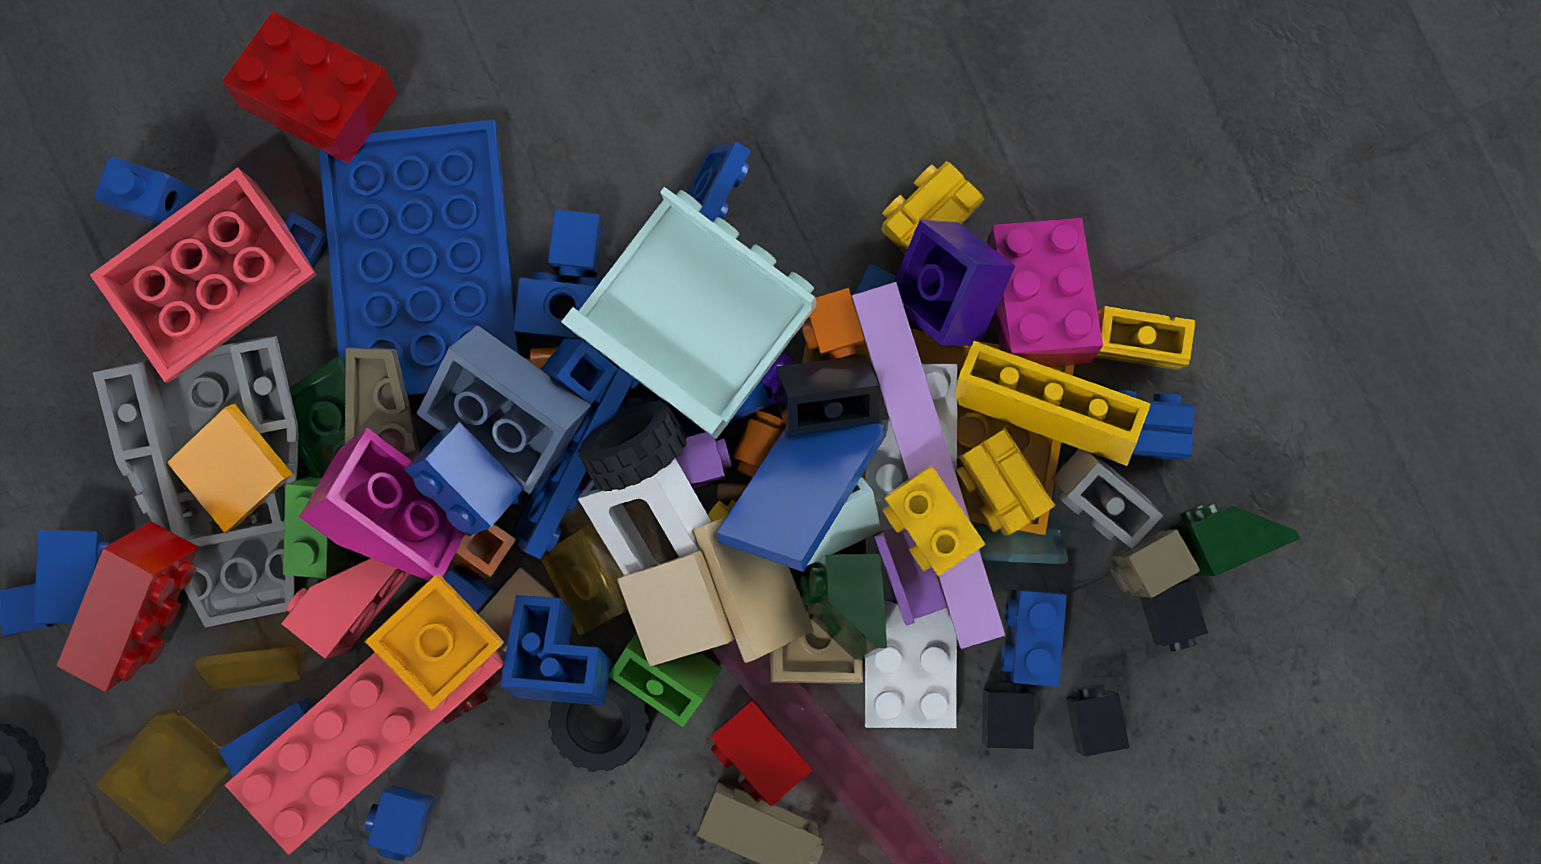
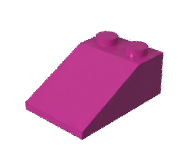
(378, 511)

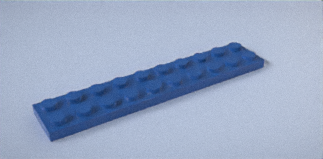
(539, 519)

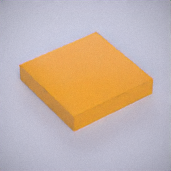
(229, 468)
(434, 641)

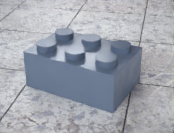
(505, 405)

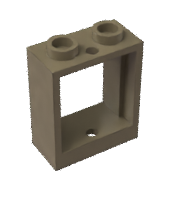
(758, 830)

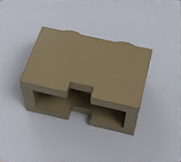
(1153, 564)

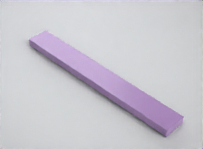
(921, 445)

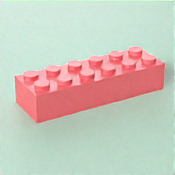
(341, 748)

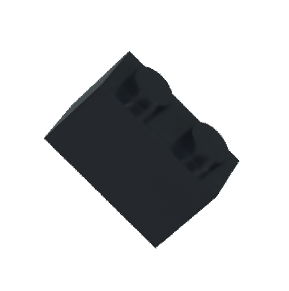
(827, 394)

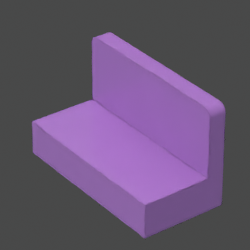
(914, 590)

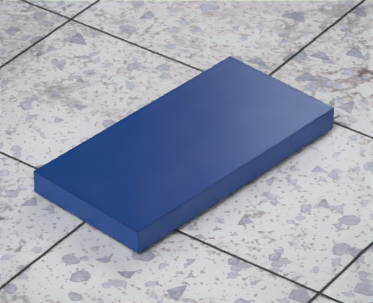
(799, 493)

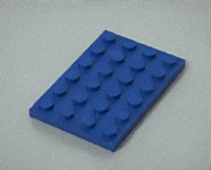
(419, 244)

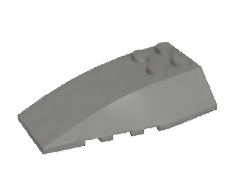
(152, 420)

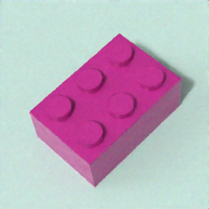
(1050, 297)

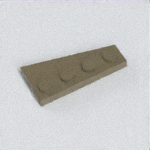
(378, 399)

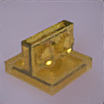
(586, 578)

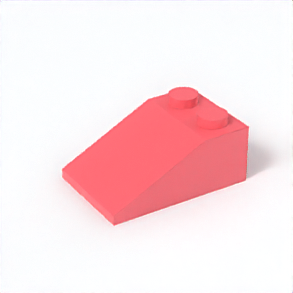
(342, 607)

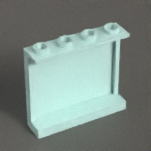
(694, 312)

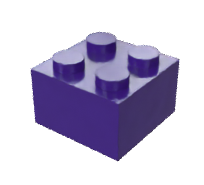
(951, 282)

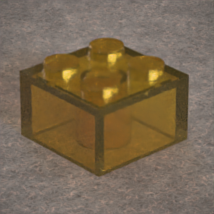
(167, 776)

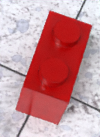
(759, 753)

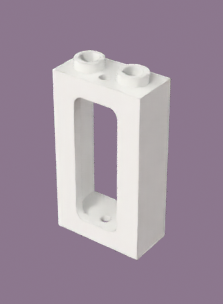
(670, 501)

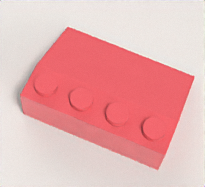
(204, 274)

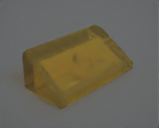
(250, 667)

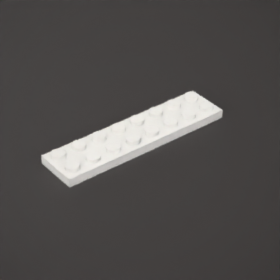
(916, 674)

